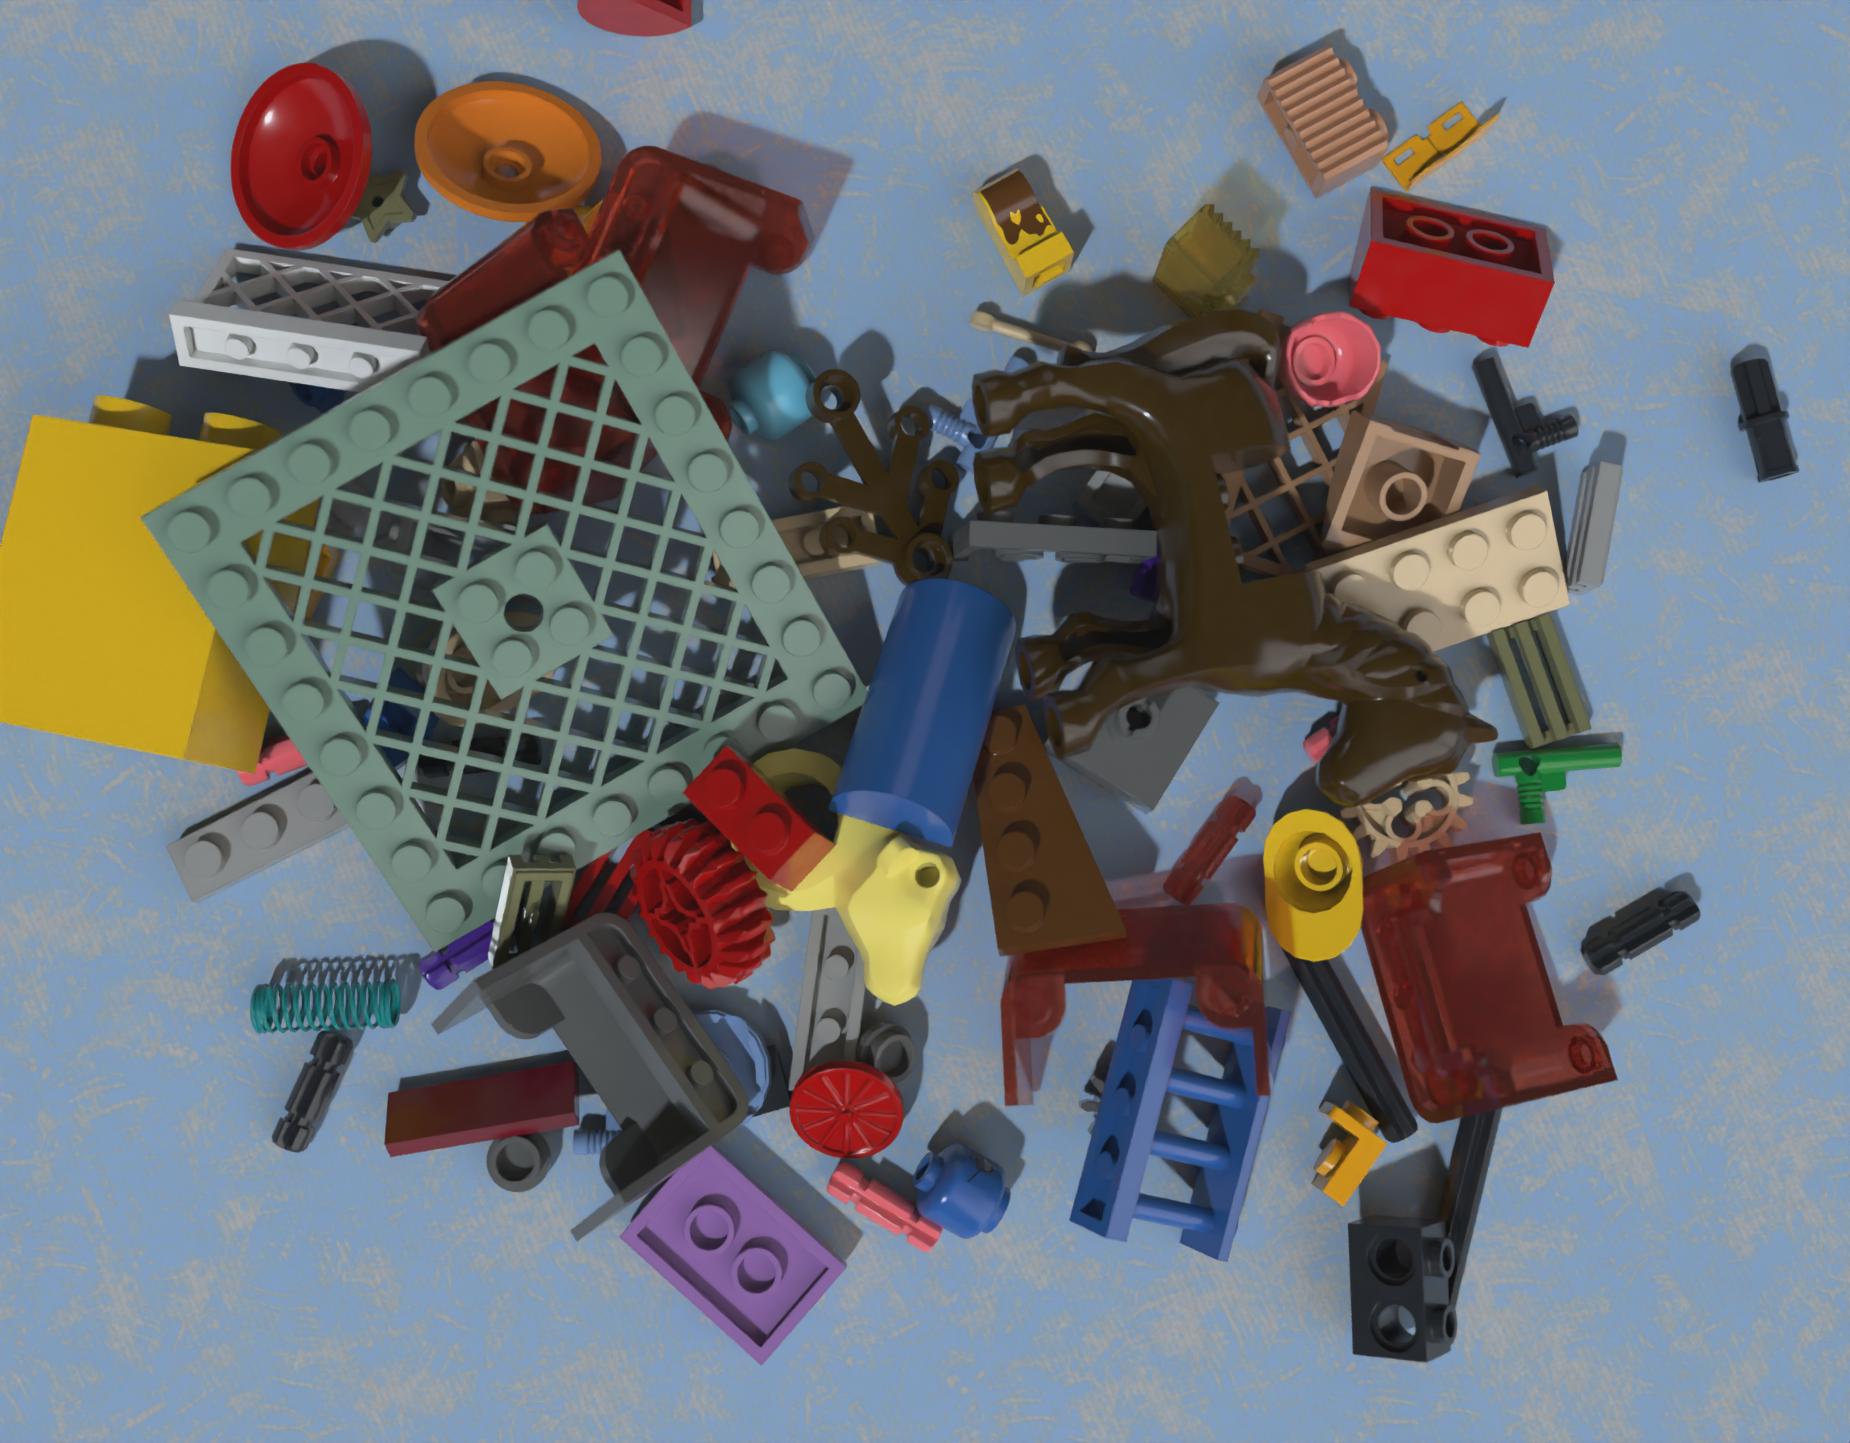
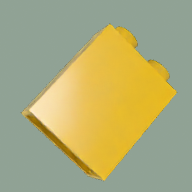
(95, 614)

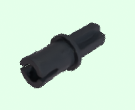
(1763, 420)

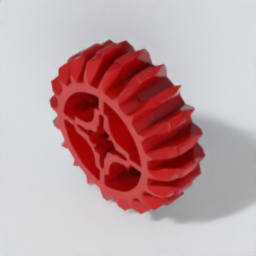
(702, 903)

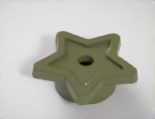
(391, 212)

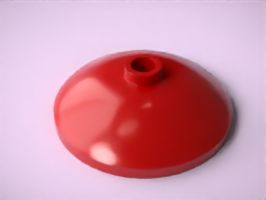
(301, 156)

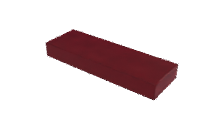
(482, 1109)

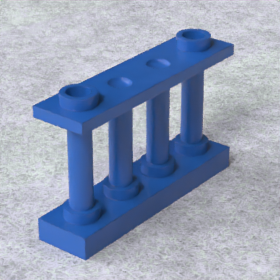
(1130, 1113)

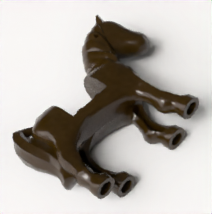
(1171, 421)

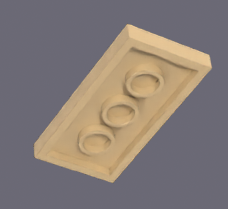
(1458, 571)

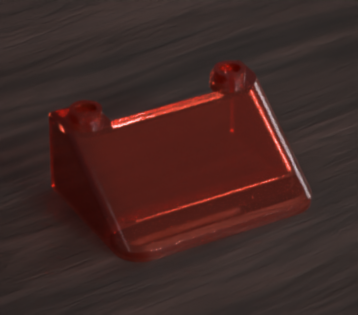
(692, 244)

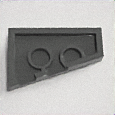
(1112, 542)

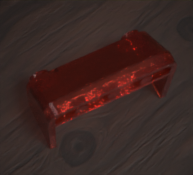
(1204, 941)

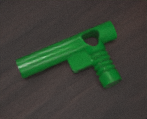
(1549, 772)

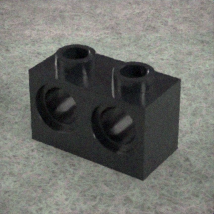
(1383, 1284)

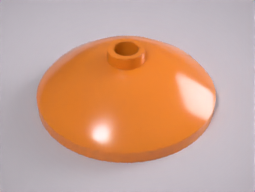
(507, 150)

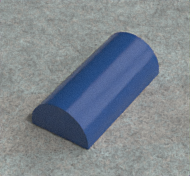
(926, 710)

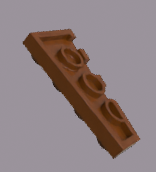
(1035, 854)

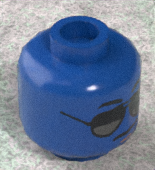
(961, 1190)

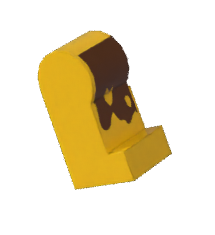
(1023, 232)

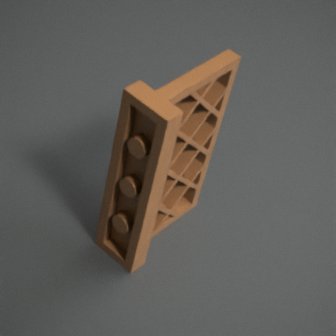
(1237, 484)

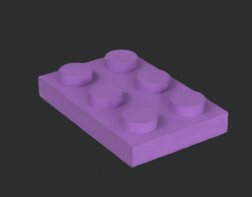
(734, 1252)

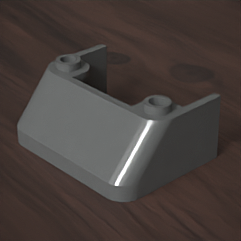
(630, 1042)

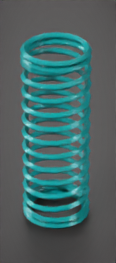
(264, 1003)

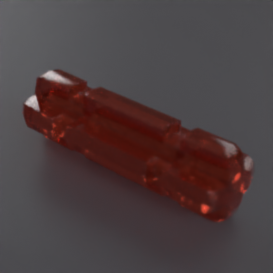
(1209, 850)

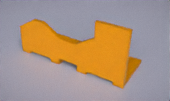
(1443, 142)

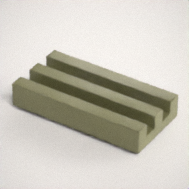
(1560, 674)
(536, 874)

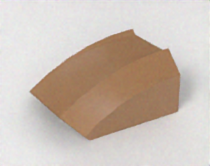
(1392, 481)

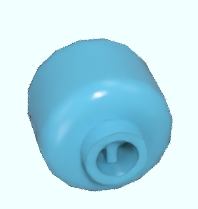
(770, 395)

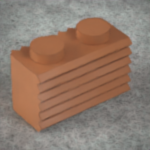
(1324, 120)

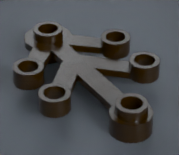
(883, 490)

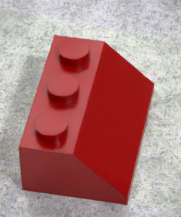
(1450, 269)

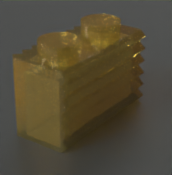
(1207, 265)

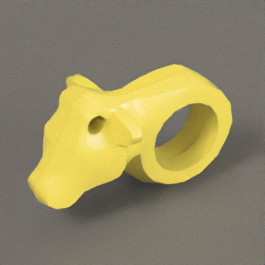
(877, 878)

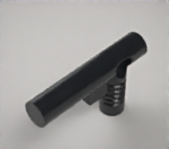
(1519, 422)

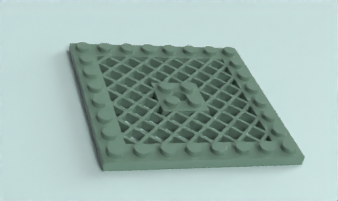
(448, 898)

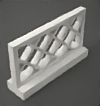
(306, 349)

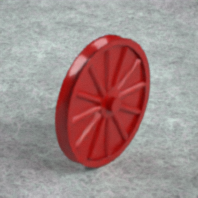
(846, 1109)

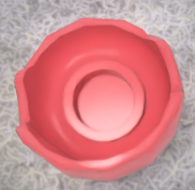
(1329, 359)

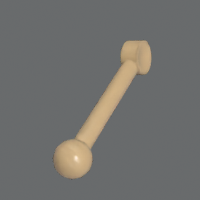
(987, 323)

